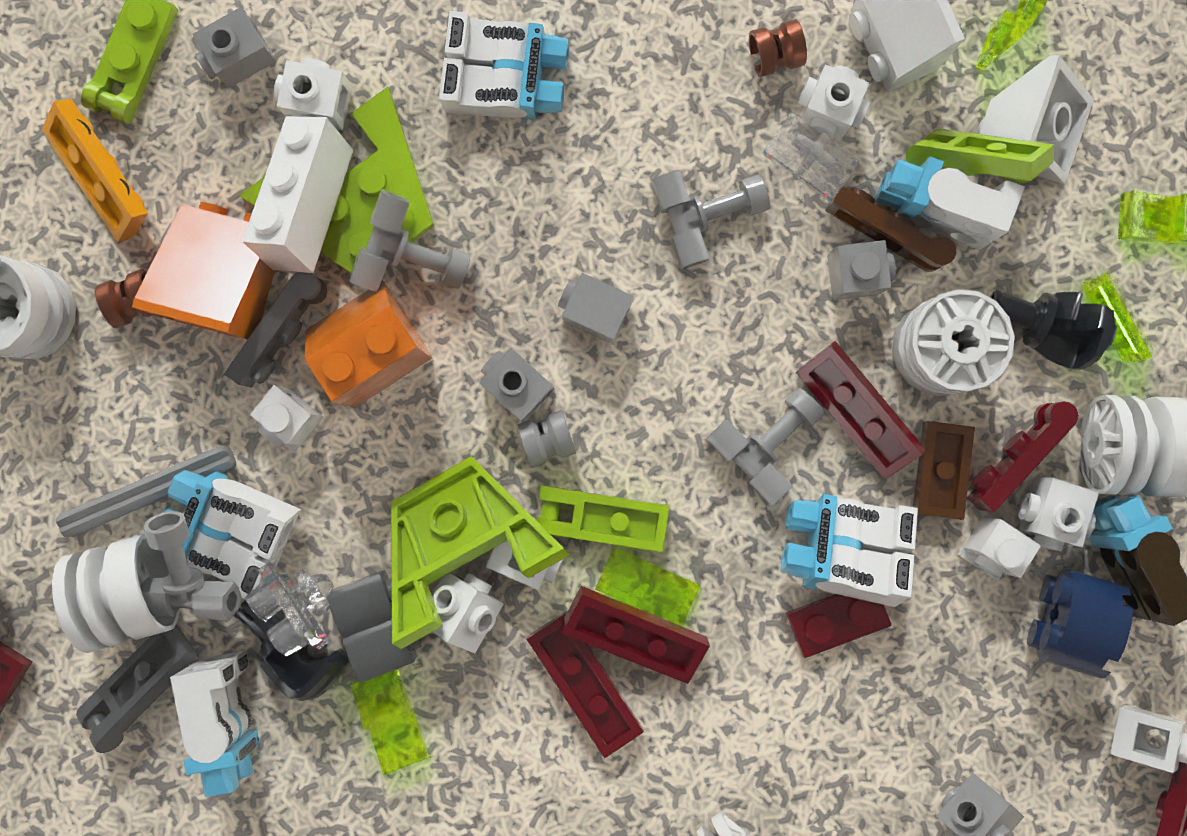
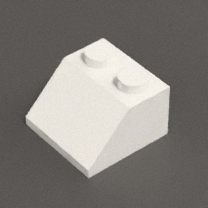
(905, 37)

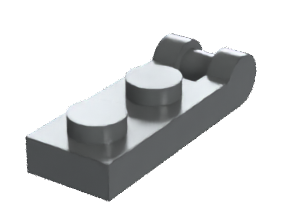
(276, 328)
(134, 687)

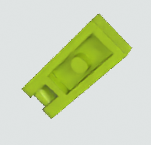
(129, 58)
(984, 154)
(604, 518)

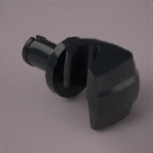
(1062, 327)
(297, 674)

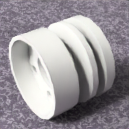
(34, 309)
(931, 359)
(1135, 446)
(101, 594)

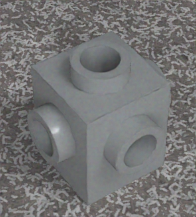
(978, 811)

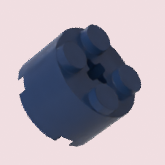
(1081, 622)

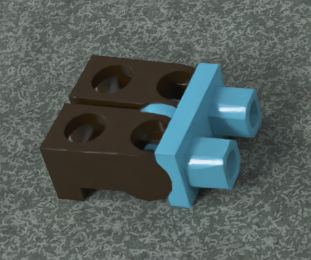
(1141, 558)

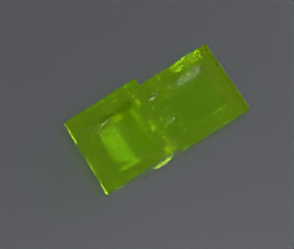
(1008, 30)
(1153, 218)
(647, 586)
(391, 722)

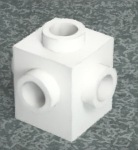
(313, 91)
(820, 101)
(1058, 513)
(465, 610)

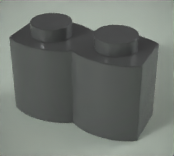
(365, 623)

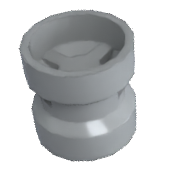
(546, 439)

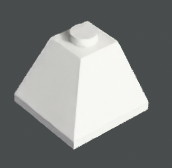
(1043, 108)

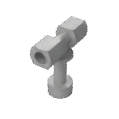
(691, 216)
(390, 244)
(756, 454)
(183, 585)

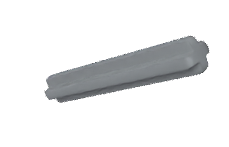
(140, 492)

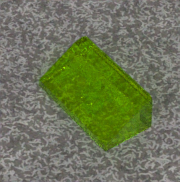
(1130, 337)

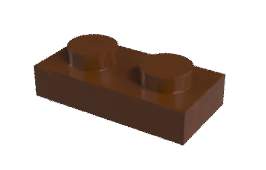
(944, 470)

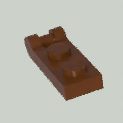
(859, 211)

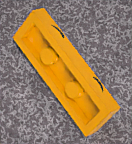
(94, 170)

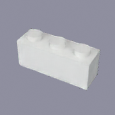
(298, 194)

